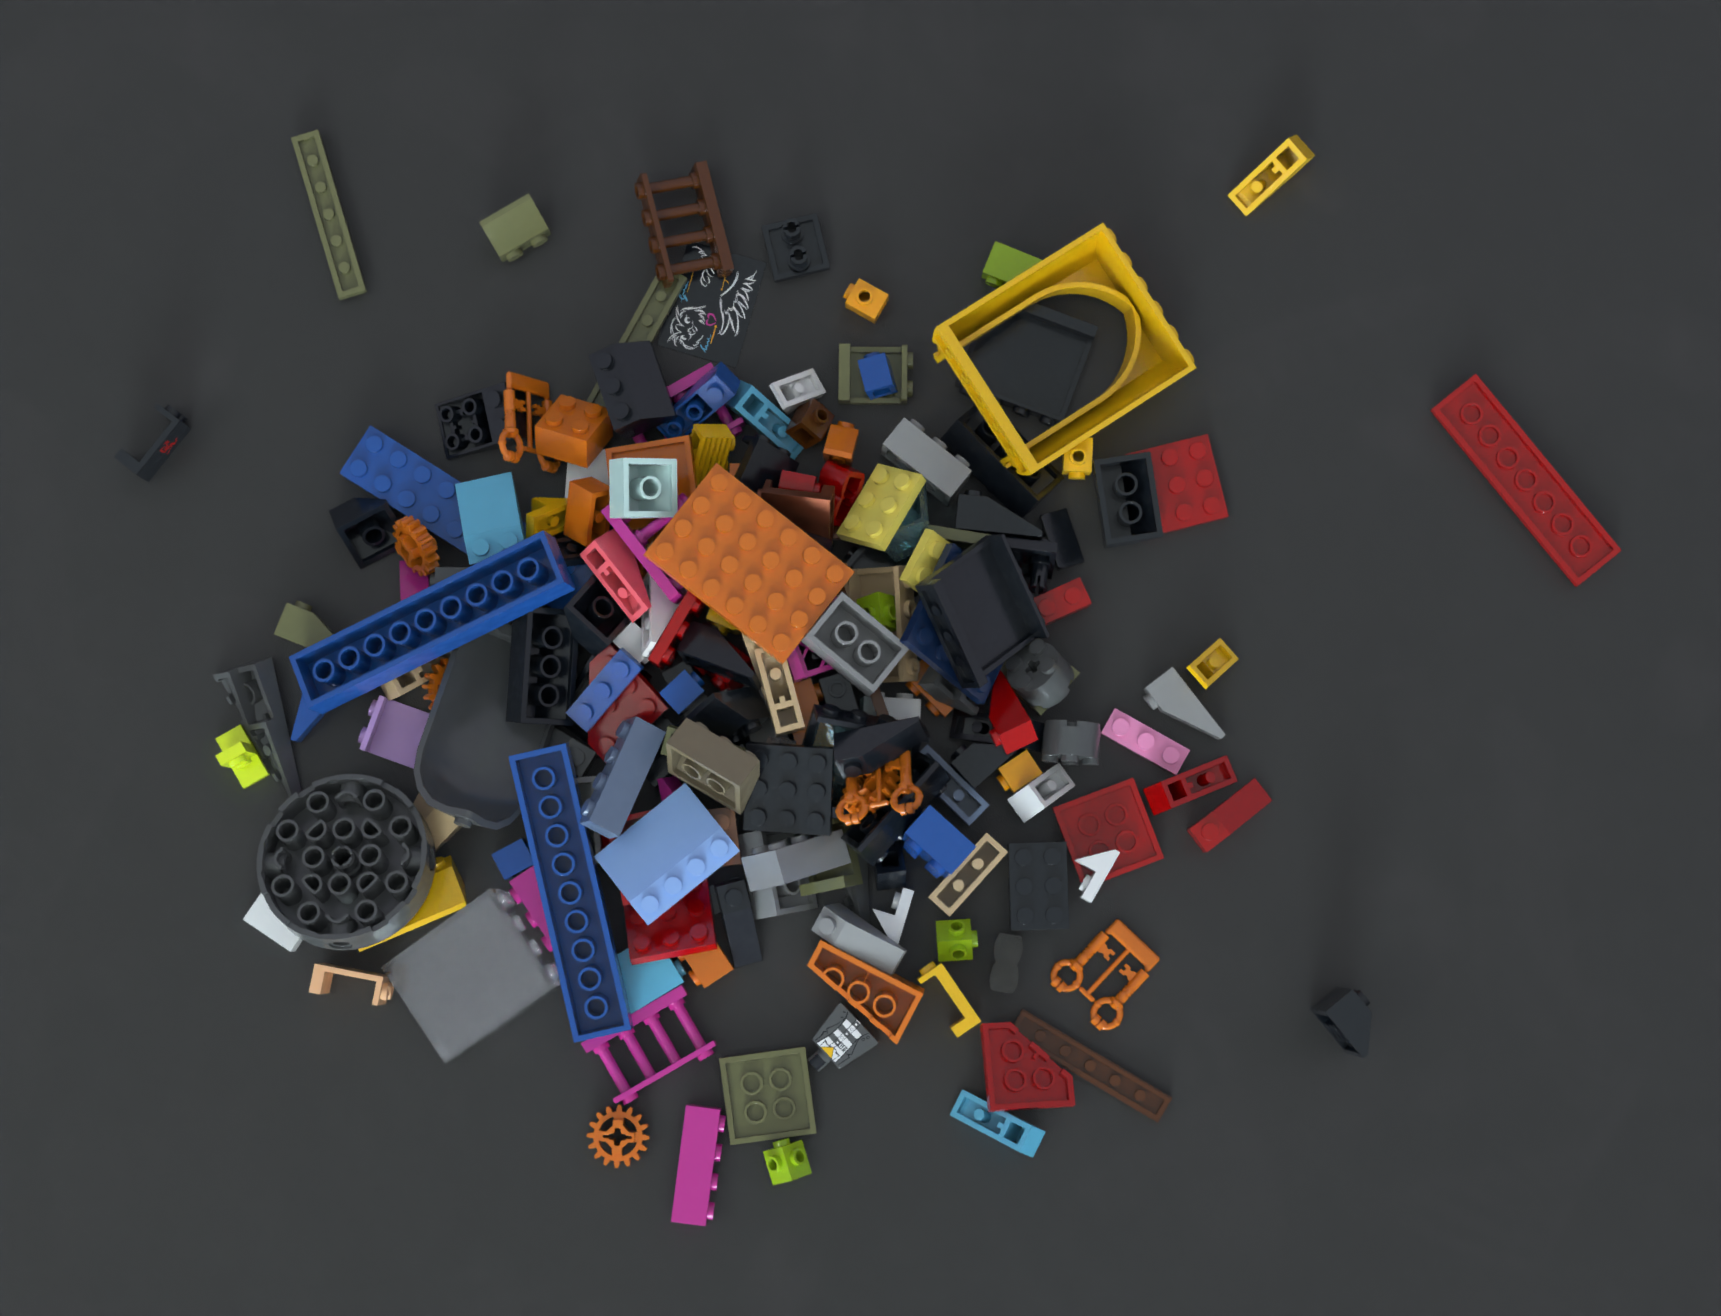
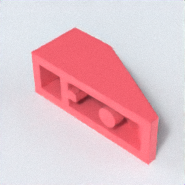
(618, 572)

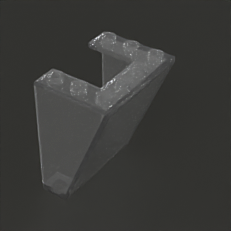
(472, 974)

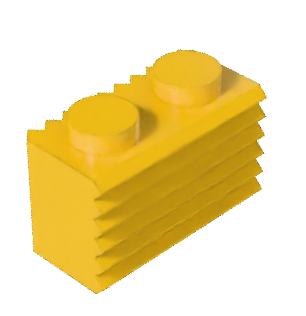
(711, 446)

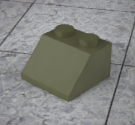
(515, 228)

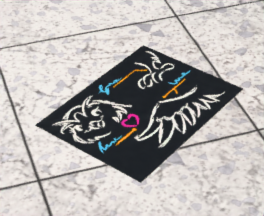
(713, 311)

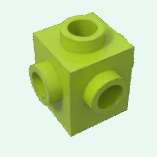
(881, 607)
(955, 940)
(787, 1161)

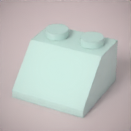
(643, 488)

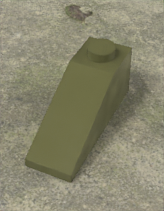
(301, 625)

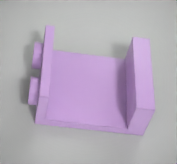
(393, 731)

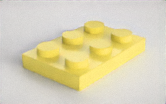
(881, 507)
(923, 558)

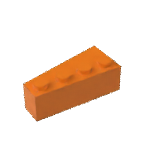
(881, 997)

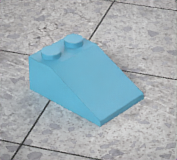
(489, 515)

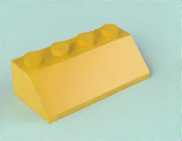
(444, 897)

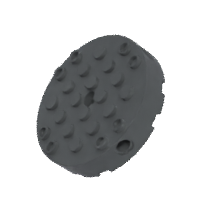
(370, 893)

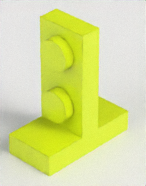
(241, 756)

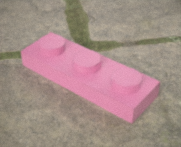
(1145, 741)

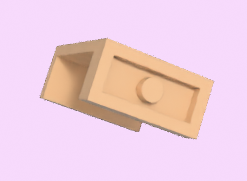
(323, 976)

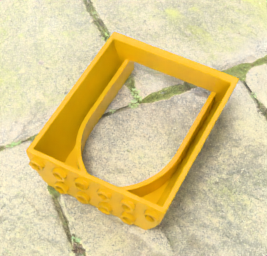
(1088, 267)

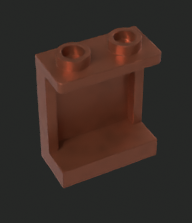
(805, 509)

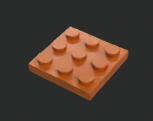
(670, 448)

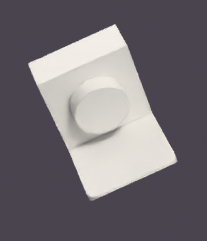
(797, 390)
(1100, 865)
(894, 924)

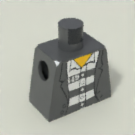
(840, 1039)

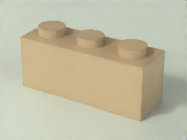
(968, 875)

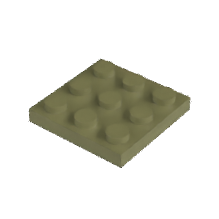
(767, 1095)

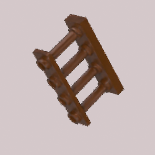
(705, 206)

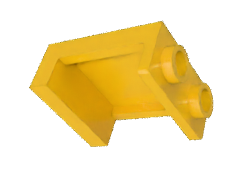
(969, 1017)

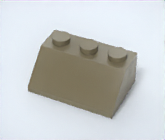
(712, 765)

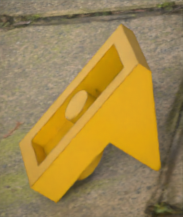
(546, 515)
(1212, 663)

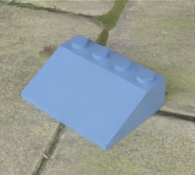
(666, 854)

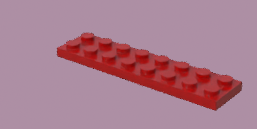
(1525, 480)

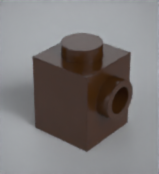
(809, 423)

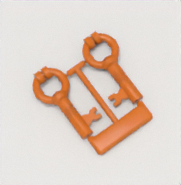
(529, 386)
(905, 787)
(1133, 945)

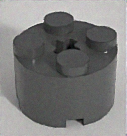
(1039, 674)
(1071, 742)

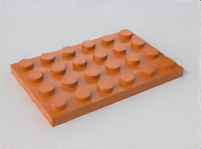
(749, 563)

